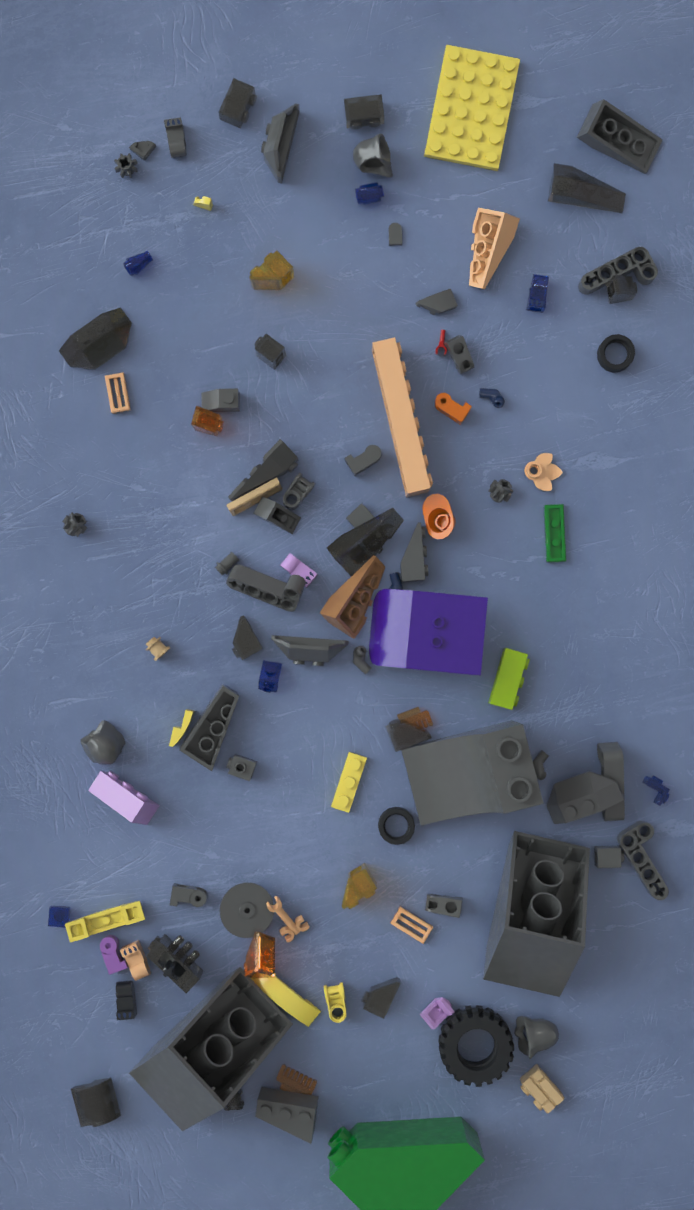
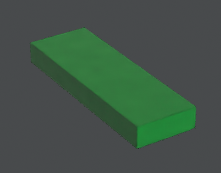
(554, 533)

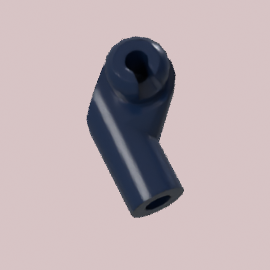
(494, 396)
(396, 581)

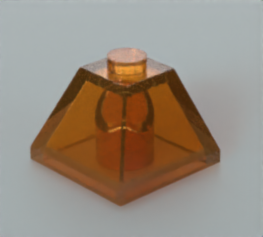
(260, 957)

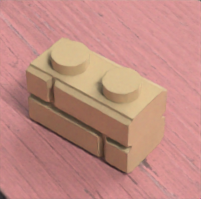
(541, 1088)

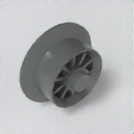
(245, 910)

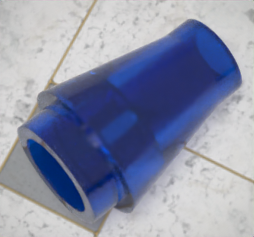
(137, 263)

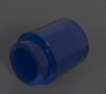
(369, 193)

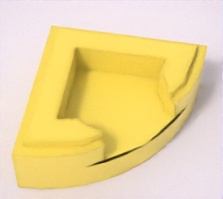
(205, 203)

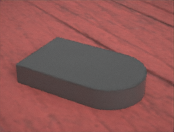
(395, 234)

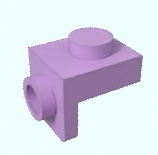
(437, 1012)

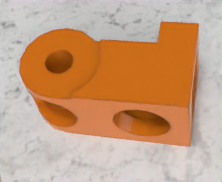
(451, 409)

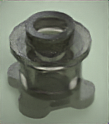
(235, 1103)

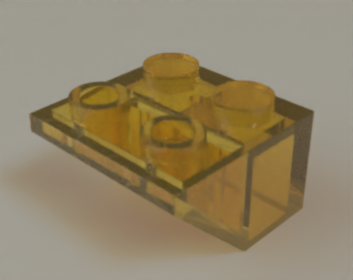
(272, 274)
(358, 885)

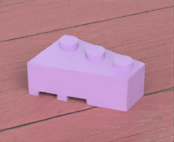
(123, 798)

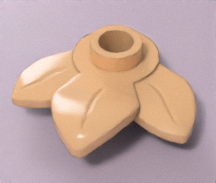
(545, 471)

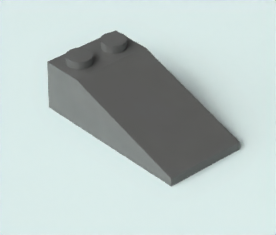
(619, 136)

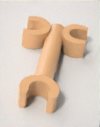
(291, 928)

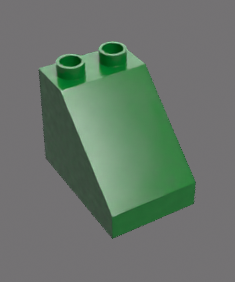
(403, 1162)

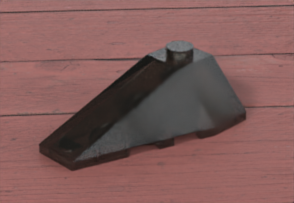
(583, 190)
(364, 541)

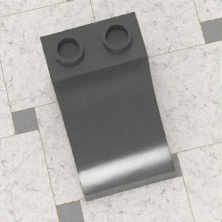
(472, 773)

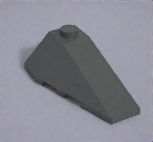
(275, 464)

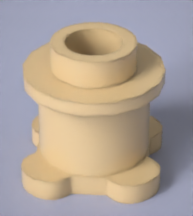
(157, 648)

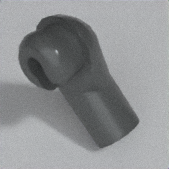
(359, 659)
(538, 765)

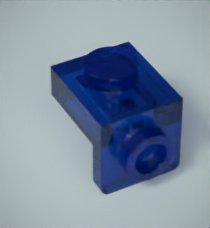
(269, 676)
(656, 784)

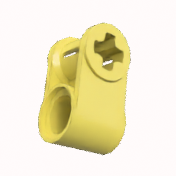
(335, 999)

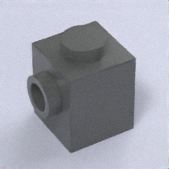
(241, 767)

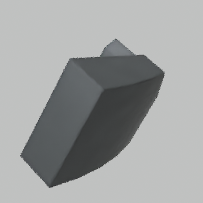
(438, 302)

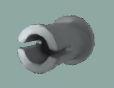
(227, 563)

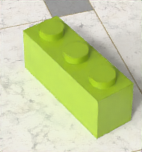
(509, 678)

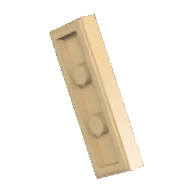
(254, 497)

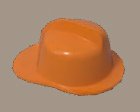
(438, 516)

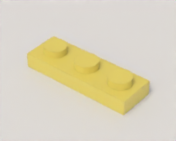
(348, 782)

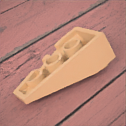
(492, 238)

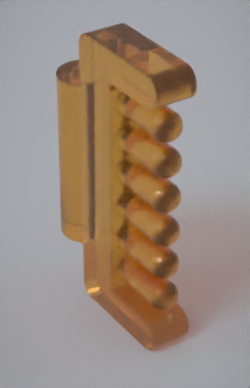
(414, 716)
(292, 1085)

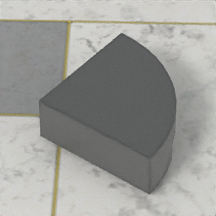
(143, 148)

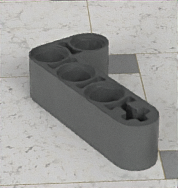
(612, 269)
(267, 588)
(612, 767)
(645, 862)

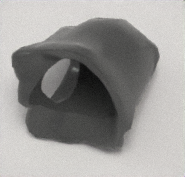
(373, 156)
(103, 744)
(540, 1034)

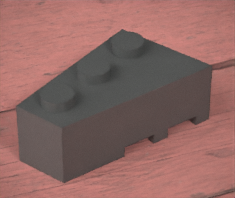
(288, 1111)

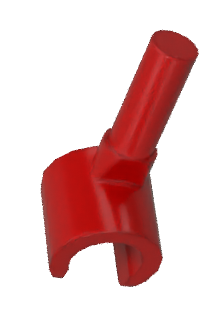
(441, 343)

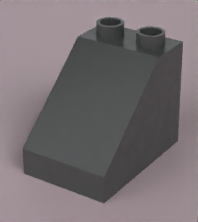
(539, 915)
(212, 1051)

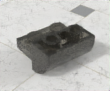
(96, 1102)

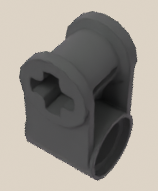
(298, 490)

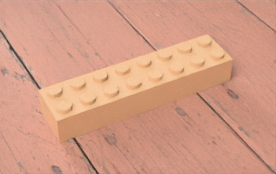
(400, 416)

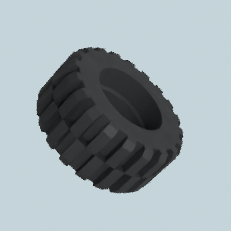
(477, 1071)

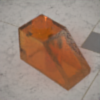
(207, 421)

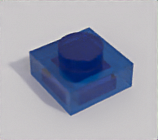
(58, 916)

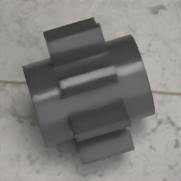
(128, 170)
(500, 490)
(74, 524)

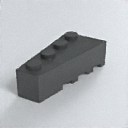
(209, 731)

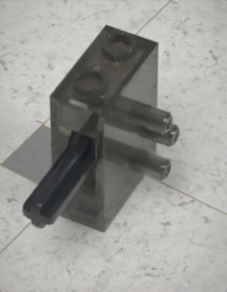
(175, 961)

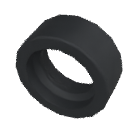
(626, 342)
(396, 840)

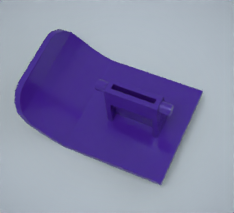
(428, 631)

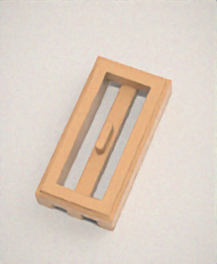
(124, 387)
(398, 916)

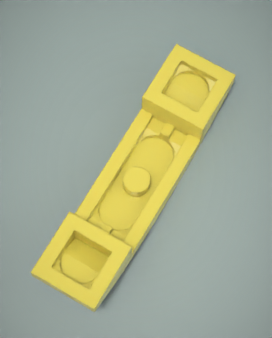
(104, 920)
(288, 999)

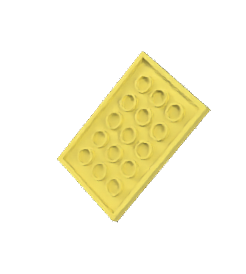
(472, 107)

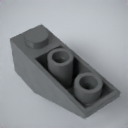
(412, 563)

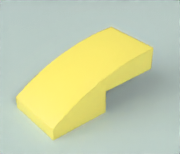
(179, 732)

